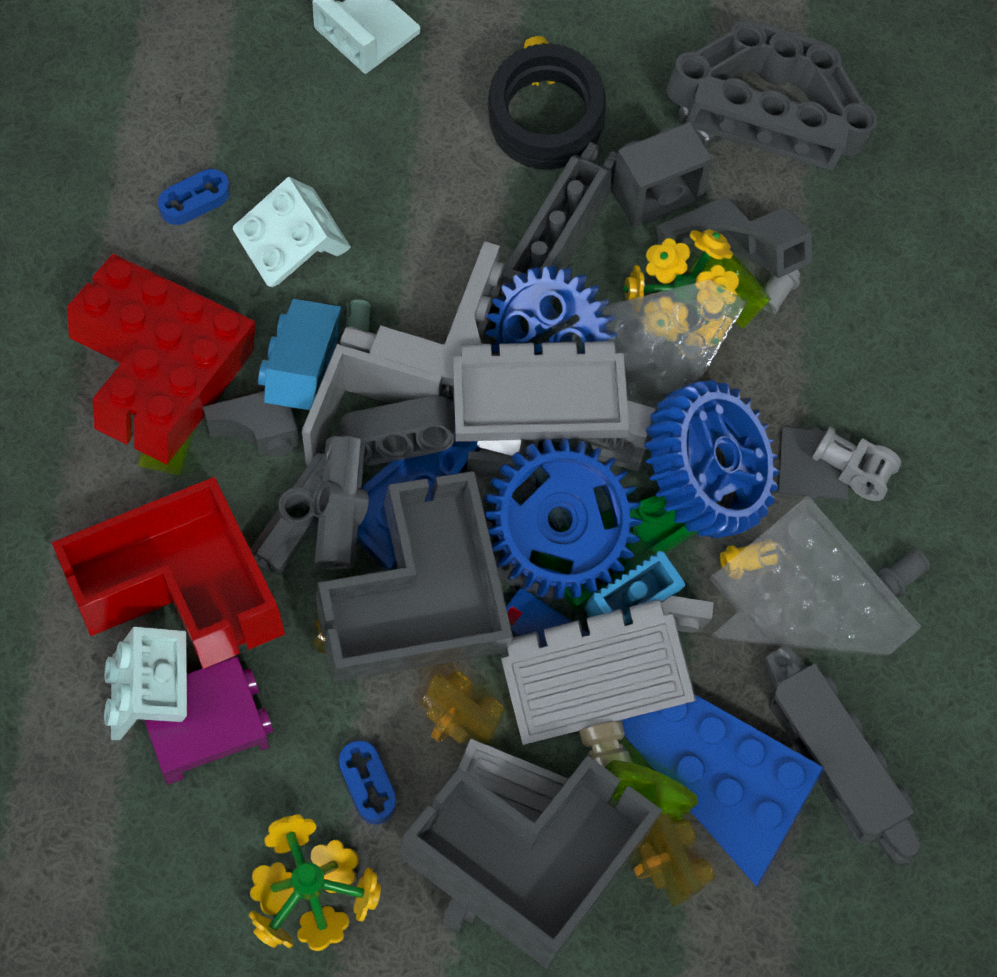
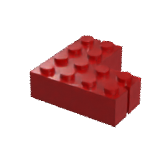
(171, 350)
(178, 553)

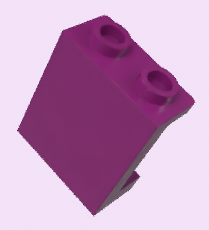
(217, 722)

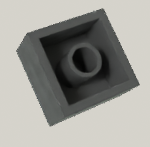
(661, 174)

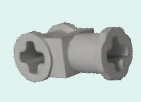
(859, 464)

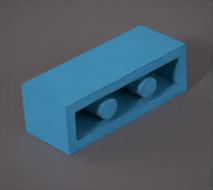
(300, 354)

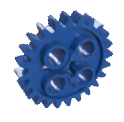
(533, 299)

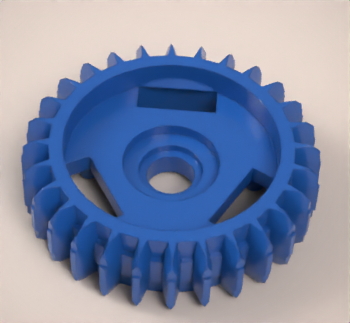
(685, 463)
(569, 487)

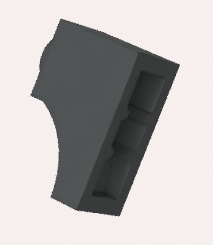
(262, 424)

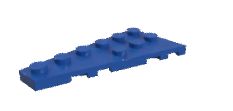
(742, 778)

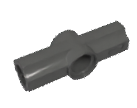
(340, 503)
(285, 533)

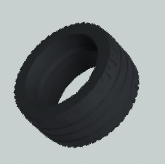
(541, 64)

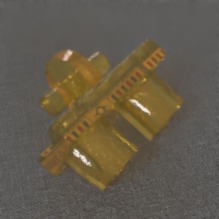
(457, 713)
(668, 861)

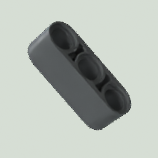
(402, 429)

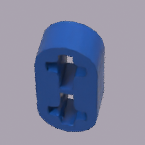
(194, 196)
(377, 778)

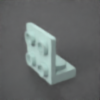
(364, 29)
(288, 231)
(146, 679)

